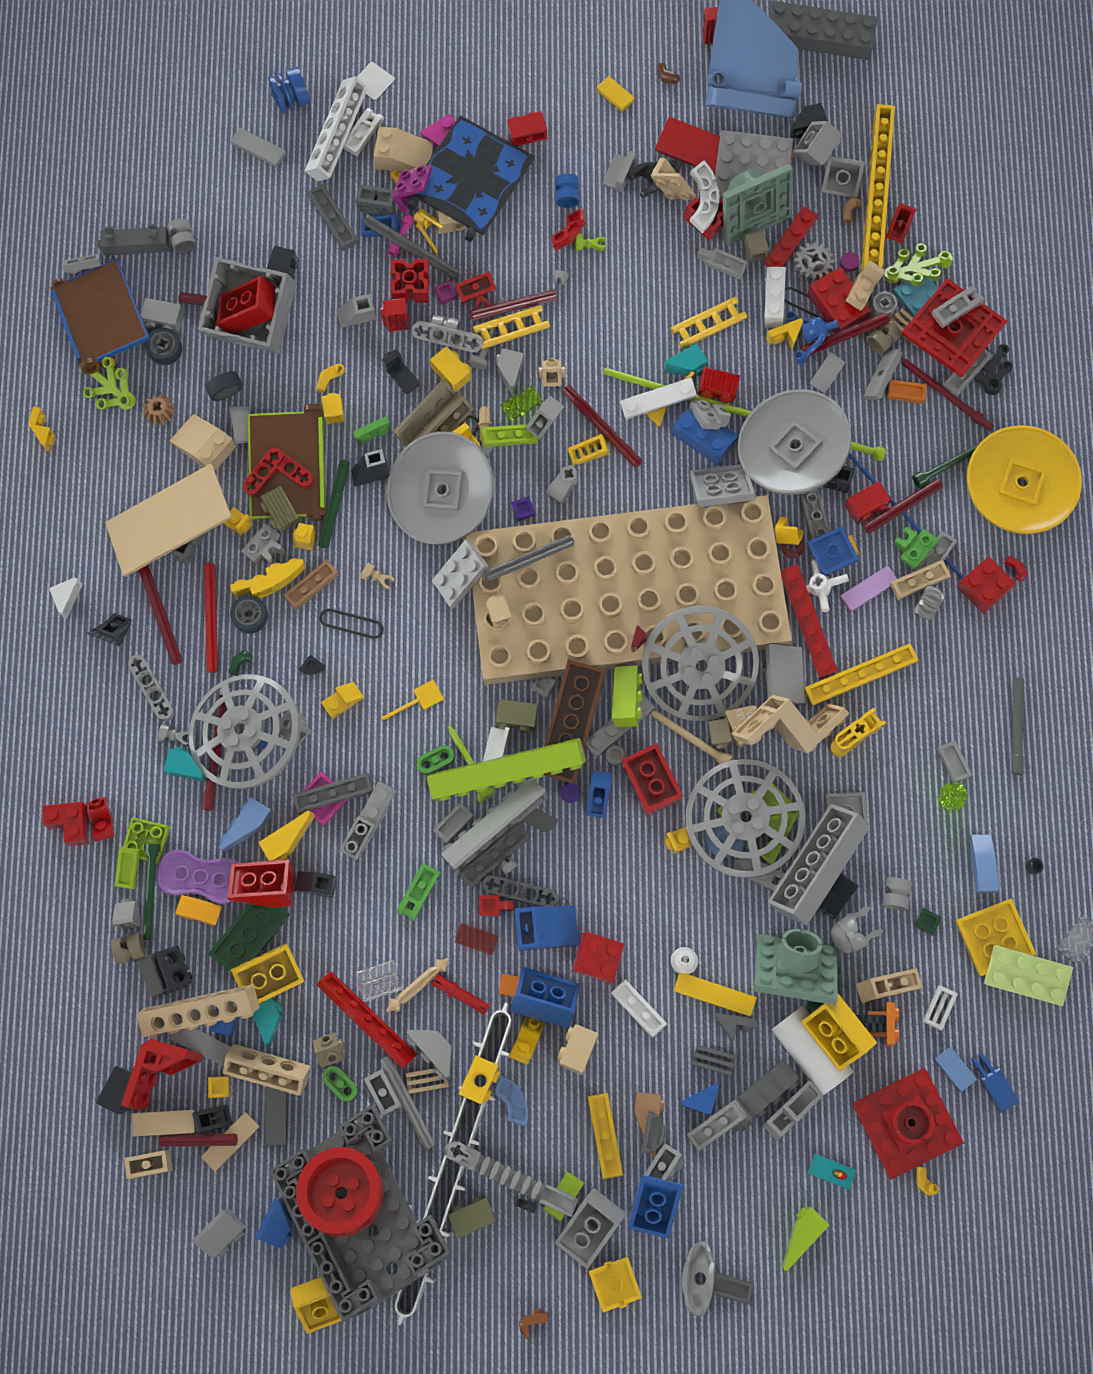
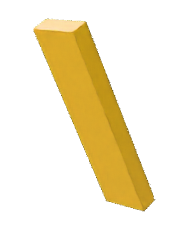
(715, 994)
(605, 1136)

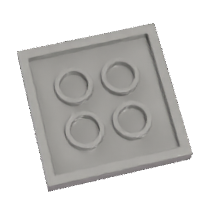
(721, 485)

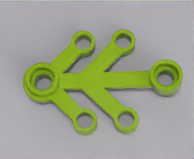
(897, 272)
(111, 387)

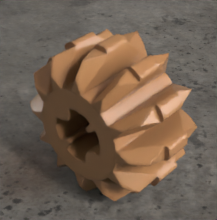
(152, 413)

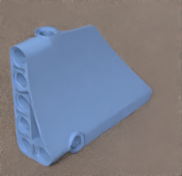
(753, 62)

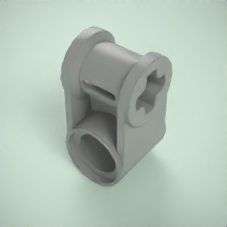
(562, 486)

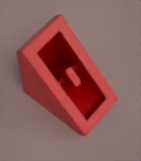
(901, 222)

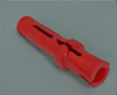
(460, 994)

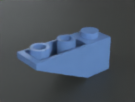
(249, 822)

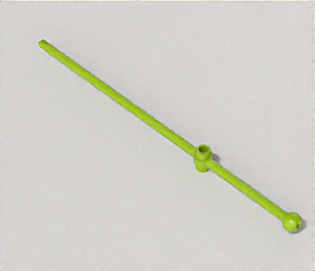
(878, 453)

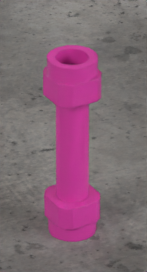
(407, 222)

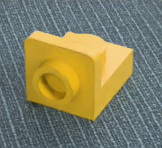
(239, 522)
(678, 840)

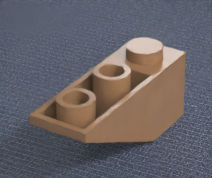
(644, 1103)

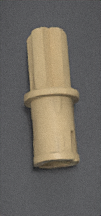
(484, 418)

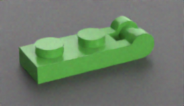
(418, 891)

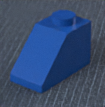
(599, 794)

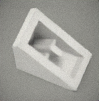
(65, 595)

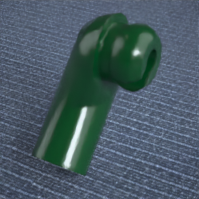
(237, 660)

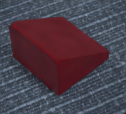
(639, 639)

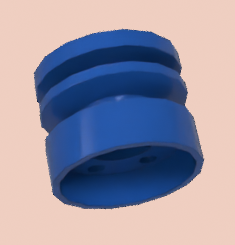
(289, 89)

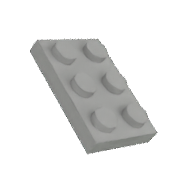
(460, 573)

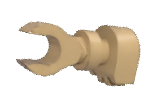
(369, 572)

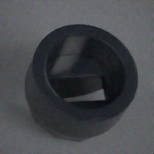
(1037, 866)

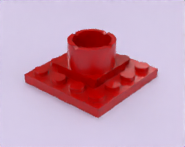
(959, 342)
(886, 1123)

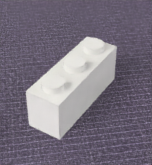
(775, 296)

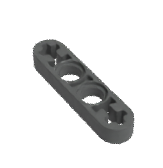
(521, 888)

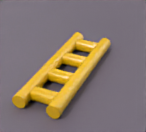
(713, 312)
(517, 318)

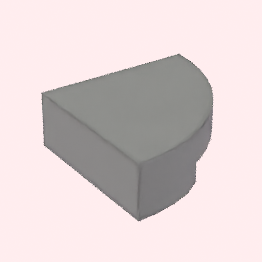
(543, 687)

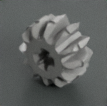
(929, 602)

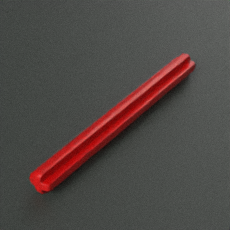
(210, 618)

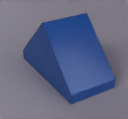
(702, 1101)

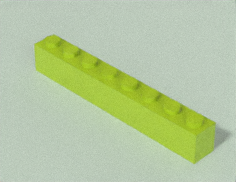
(505, 769)

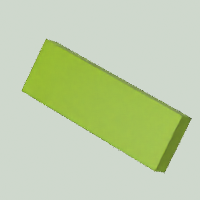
(506, 436)

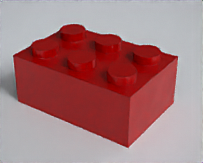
(830, 298)
(246, 305)
(651, 779)

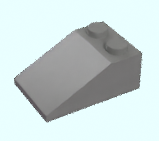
(590, 1228)

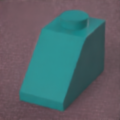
(687, 361)
(181, 764)
(268, 1019)

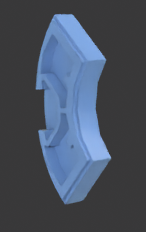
(514, 1101)

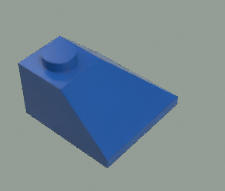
(276, 1225)

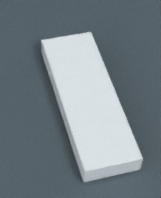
(638, 1008)

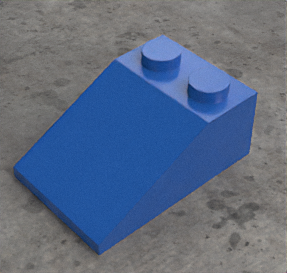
(655, 1206)

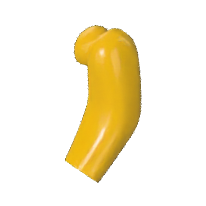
(328, 374)

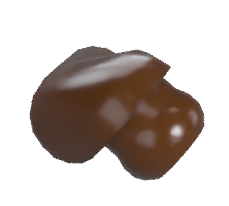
(667, 76)

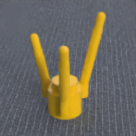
(425, 219)

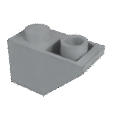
(356, 311)

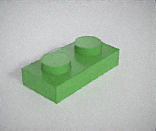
(372, 430)

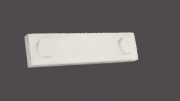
(658, 398)

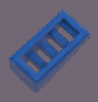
(387, 219)

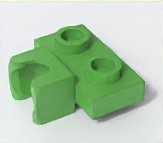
(916, 546)

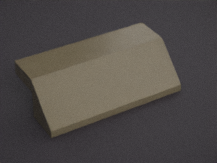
(438, 412)

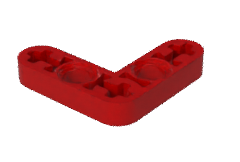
(277, 465)

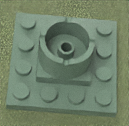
(756, 202)
(796, 967)

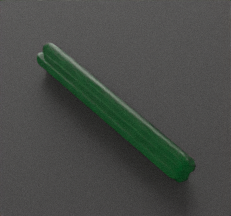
(333, 505)

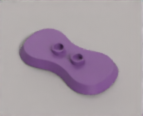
(185, 874)

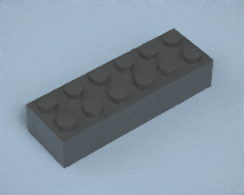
(826, 29)

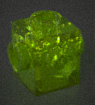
(946, 799)

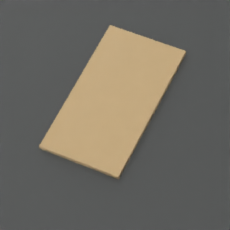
(168, 520)

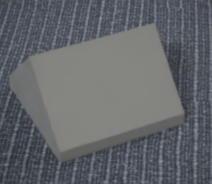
(843, 176)

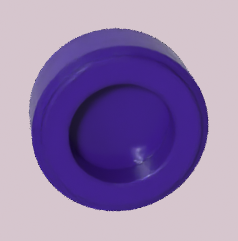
(570, 793)

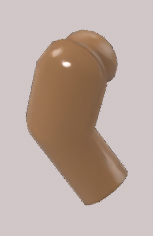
(852, 203)

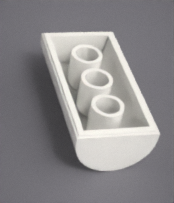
(808, 1053)

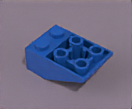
(546, 927)

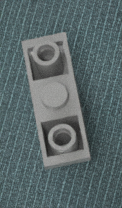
(433, 1049)

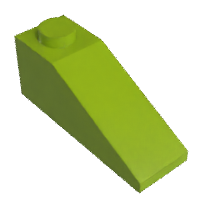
(804, 1233)

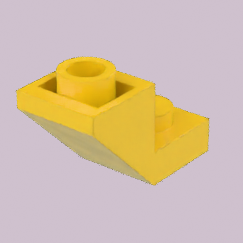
(44, 434)
(527, 1040)

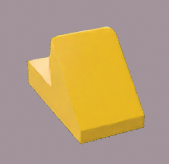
(787, 331)
(343, 699)

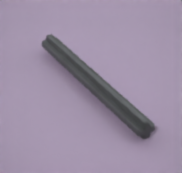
(411, 247)

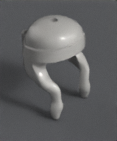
(846, 934)

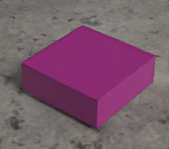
(446, 292)

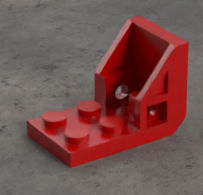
(154, 1058)

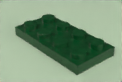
(248, 935)

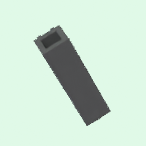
(134, 240)

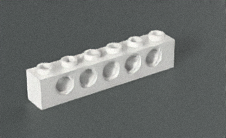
(336, 129)

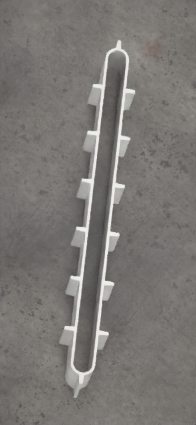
(427, 1278)

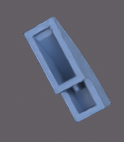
(984, 864)

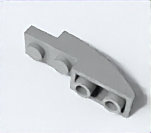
(368, 821)

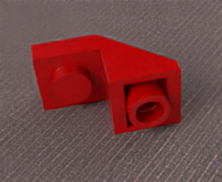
(101, 818)

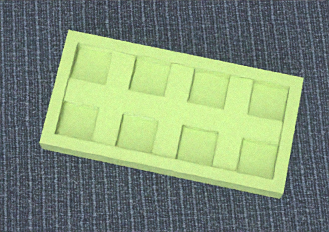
(1028, 975)

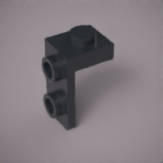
(399, 372)

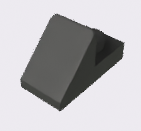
(729, 1023)

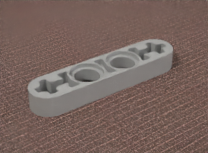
(447, 336)
(151, 687)

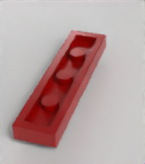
(791, 238)

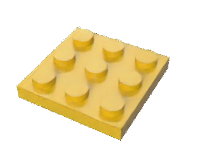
(990, 927)

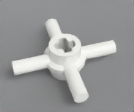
(821, 585)

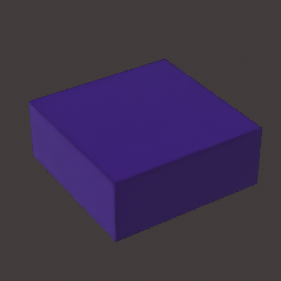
(523, 508)

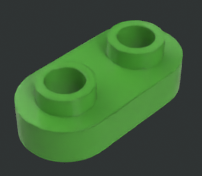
(435, 759)
(340, 1084)

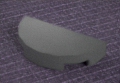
(654, 1133)

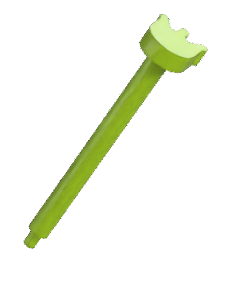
(481, 796)

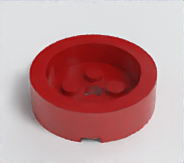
(324, 1177)

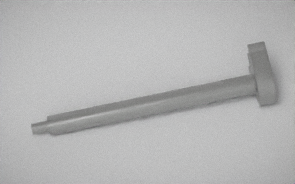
(480, 362)

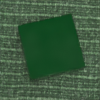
(927, 921)

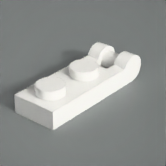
(362, 131)

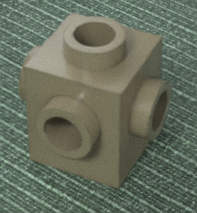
(329, 1049)

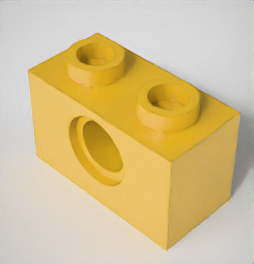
(470, 1089)

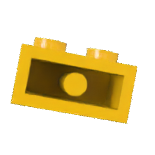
(450, 368)

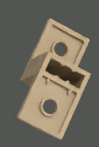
(790, 724)

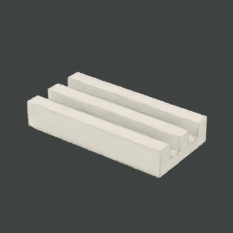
(933, 1023)

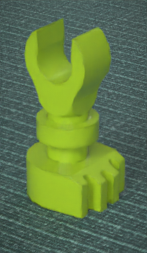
(580, 243)

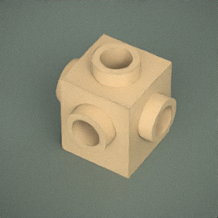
(551, 372)

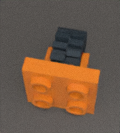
(882, 1023)

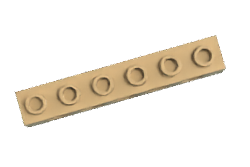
(152, 1026)

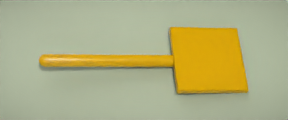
(427, 696)

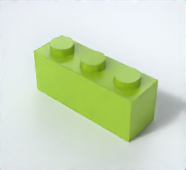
(627, 696)

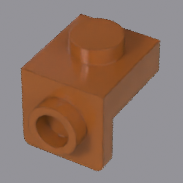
(537, 1316)

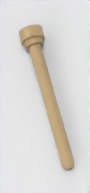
(721, 757)

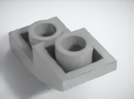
(827, 372)
(239, 422)

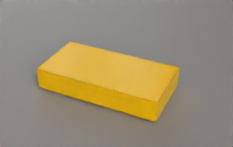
(615, 94)

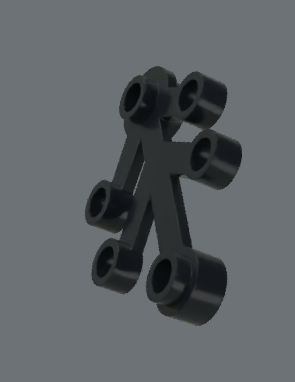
(988, 368)

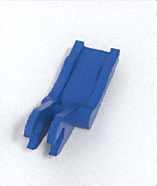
(996, 1084)

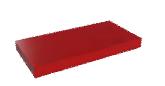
(688, 143)

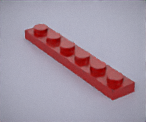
(808, 621)
(367, 1019)

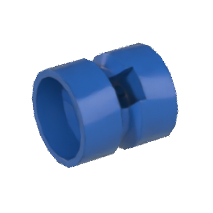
(567, 193)

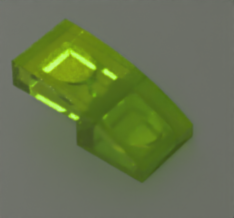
(521, 404)

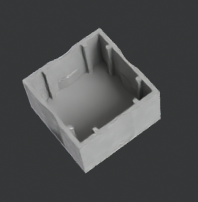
(230, 274)

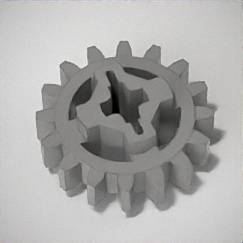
(811, 254)

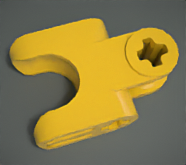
(849, 738)

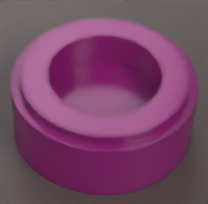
(849, 261)

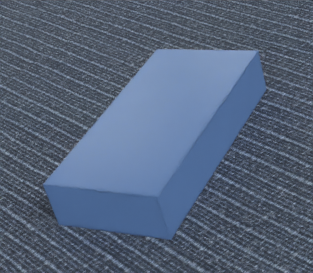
(955, 1069)

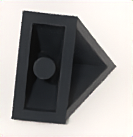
(112, 630)

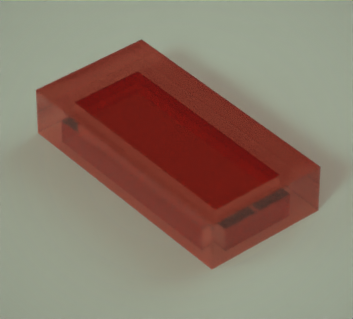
(476, 939)

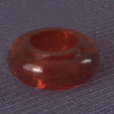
(792, 554)

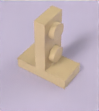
(864, 285)

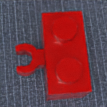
(476, 288)

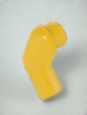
(923, 1183)

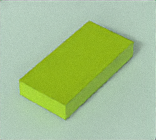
(127, 867)

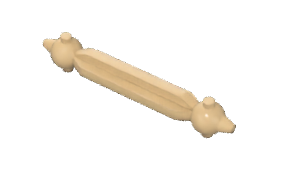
(417, 985)

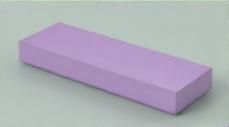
(868, 589)

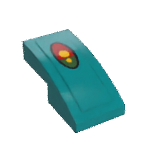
(831, 1171)

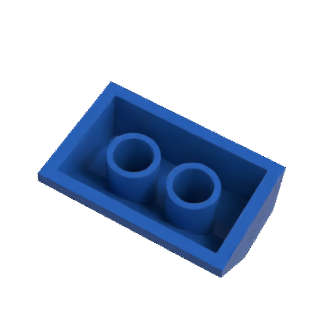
(708, 442)
(545, 997)

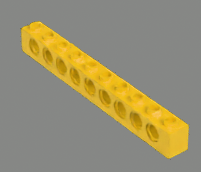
(878, 185)

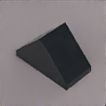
(212, 1119)

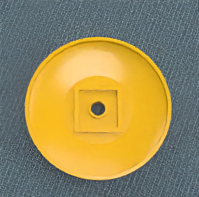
(1030, 455)

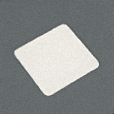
(375, 79)

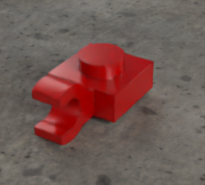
(491, 905)

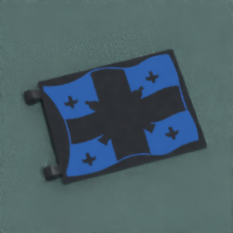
(472, 176)

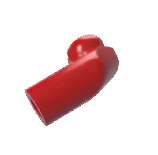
(1018, 566)

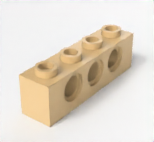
(266, 1069)

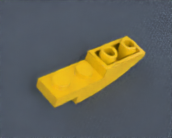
(277, 577)

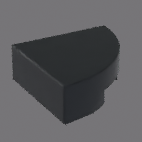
(311, 666)
(526, 1205)

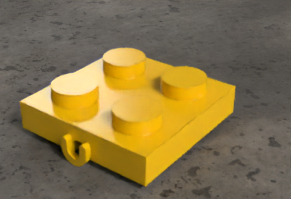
(615, 1284)

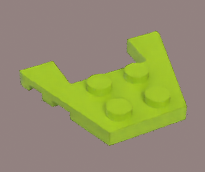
(775, 821)

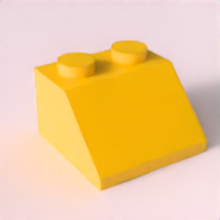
(314, 1305)

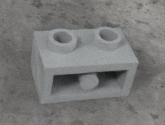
(665, 1163)

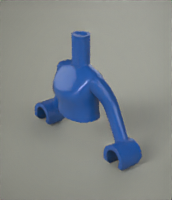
(813, 330)

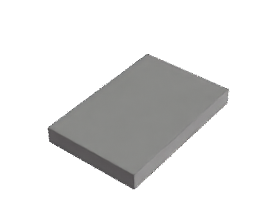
(785, 672)

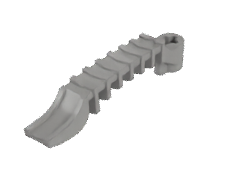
(513, 1179)

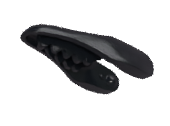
(645, 170)

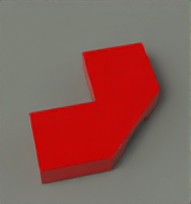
(575, 223)

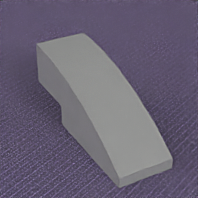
(793, 1110)

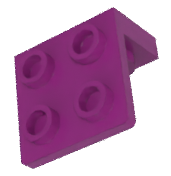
(411, 183)

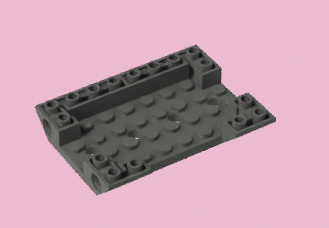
(358, 1265)

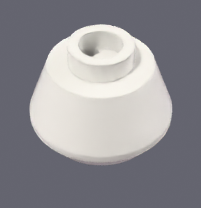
(684, 966)

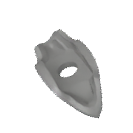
(698, 1296)

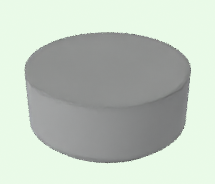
(614, 755)

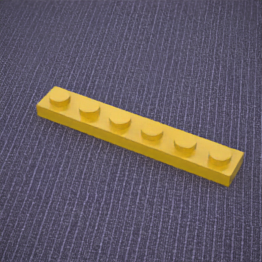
(861, 674)

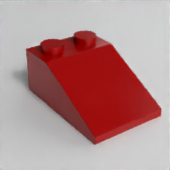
(262, 883)

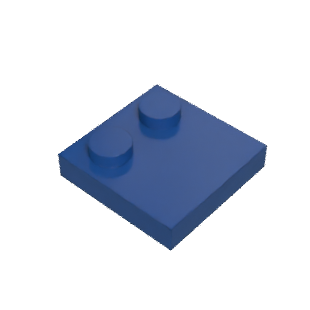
(833, 551)

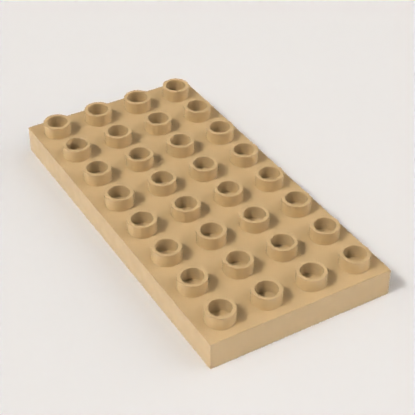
(628, 575)

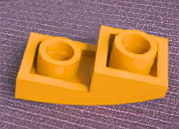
(198, 910)

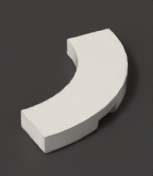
(708, 196)

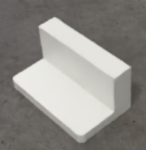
(497, 743)

